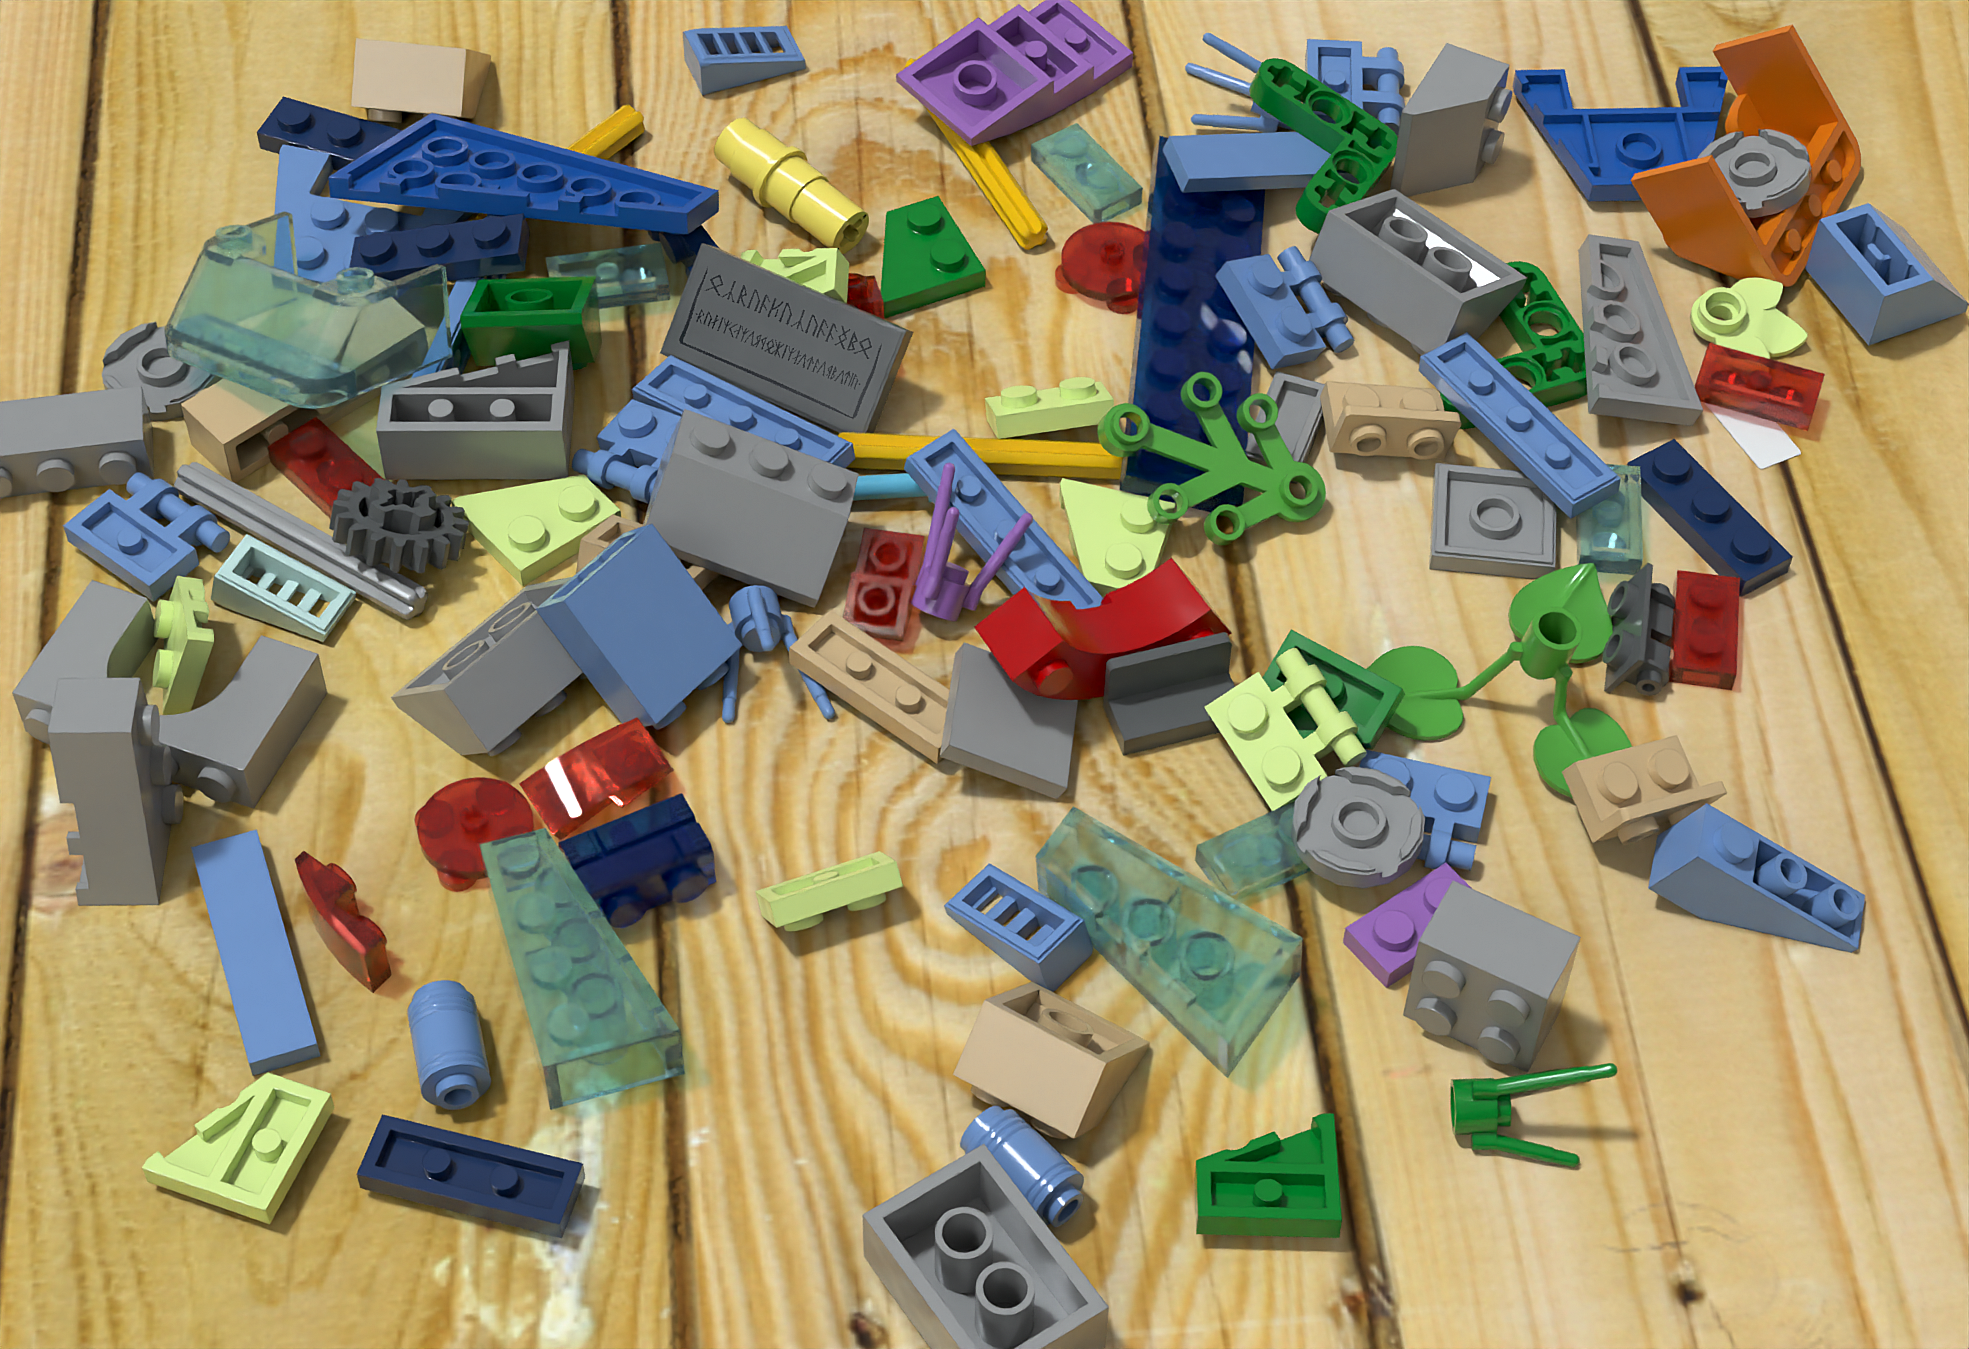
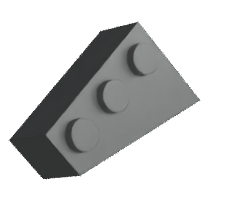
(481, 423)
(120, 787)

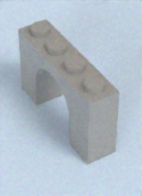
(221, 748)

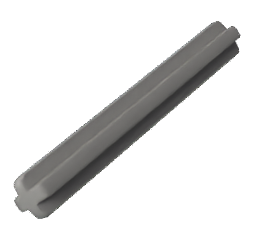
(300, 540)

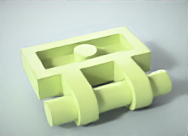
(1267, 741)

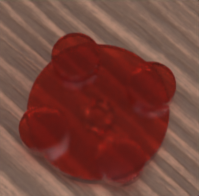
(1103, 264)
(464, 817)

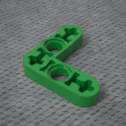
(1362, 153)
(1542, 357)

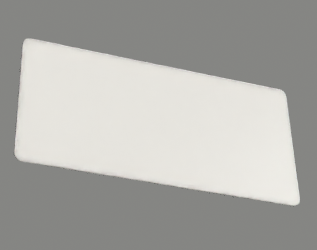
(1758, 437)

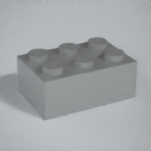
(980, 1264)

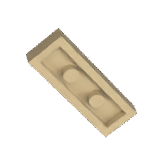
(874, 681)

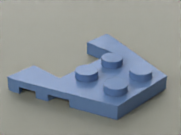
(328, 225)

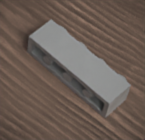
(74, 441)

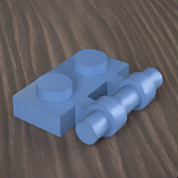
(1346, 70)
(1273, 314)
(631, 439)
(135, 545)
(1450, 803)

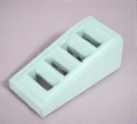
(258, 559)

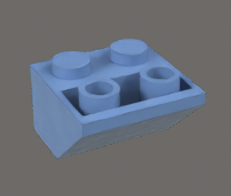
(1879, 275)

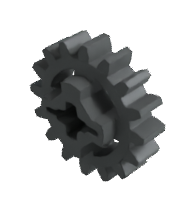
(398, 525)

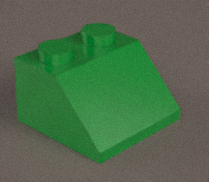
(532, 315)

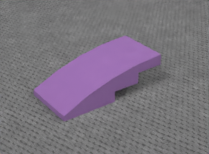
(1015, 69)

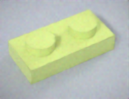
(1031, 411)
(854, 883)

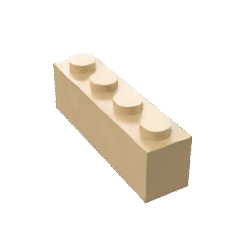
(237, 424)

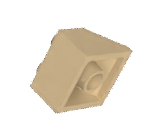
(417, 79)
(1048, 1059)

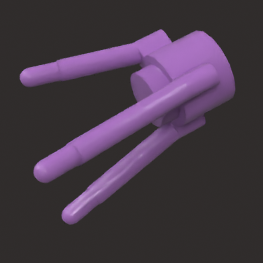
(942, 584)

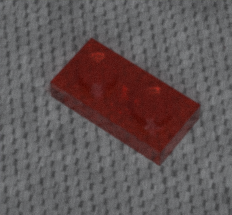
(1758, 386)
(319, 463)
(1704, 630)

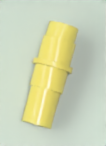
(790, 185)

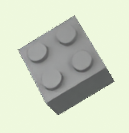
(1490, 976)

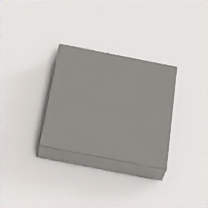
(1491, 523)
(1005, 728)

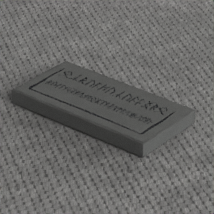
(786, 342)

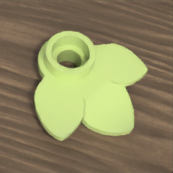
(1749, 319)

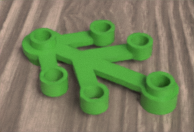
(1223, 462)

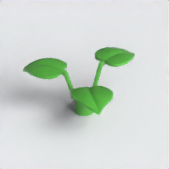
(1559, 623)

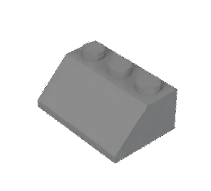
(1412, 270)
(750, 507)
(493, 678)

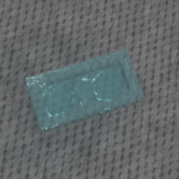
(1086, 174)
(622, 274)
(1613, 528)
(1252, 856)

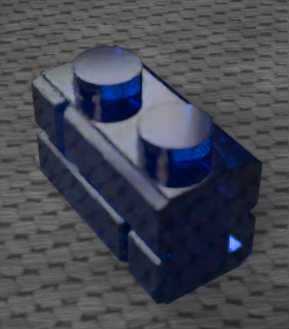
(643, 860)

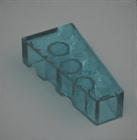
(1172, 936)
(578, 988)

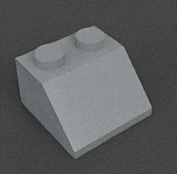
(1451, 123)

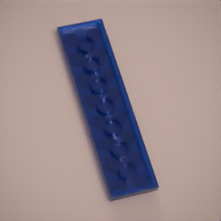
(1189, 321)

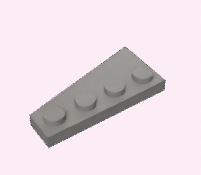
(1628, 339)

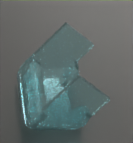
(298, 338)

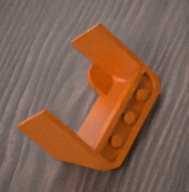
(1694, 201)

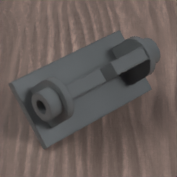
(1638, 614)

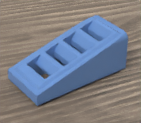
(727, 57)
(1047, 956)

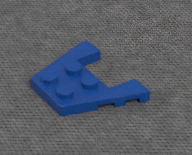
(1612, 144)

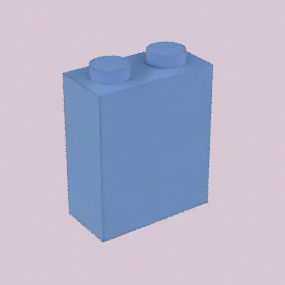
(640, 628)

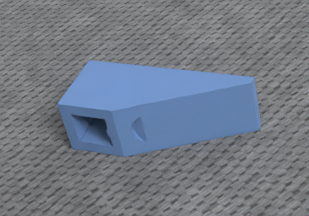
(1752, 883)

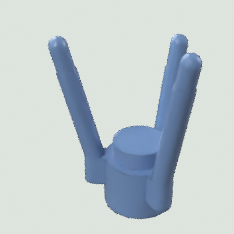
(1265, 123)
(759, 628)

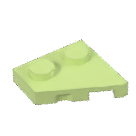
(535, 523)

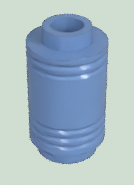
(448, 1045)
(1030, 1162)

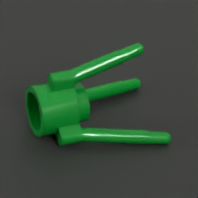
(1485, 1104)

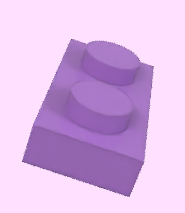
(1390, 933)

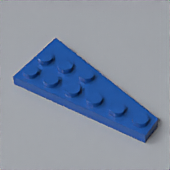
(502, 174)

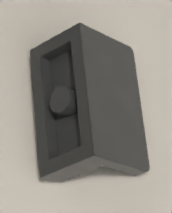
(1162, 692)

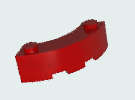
(1065, 650)

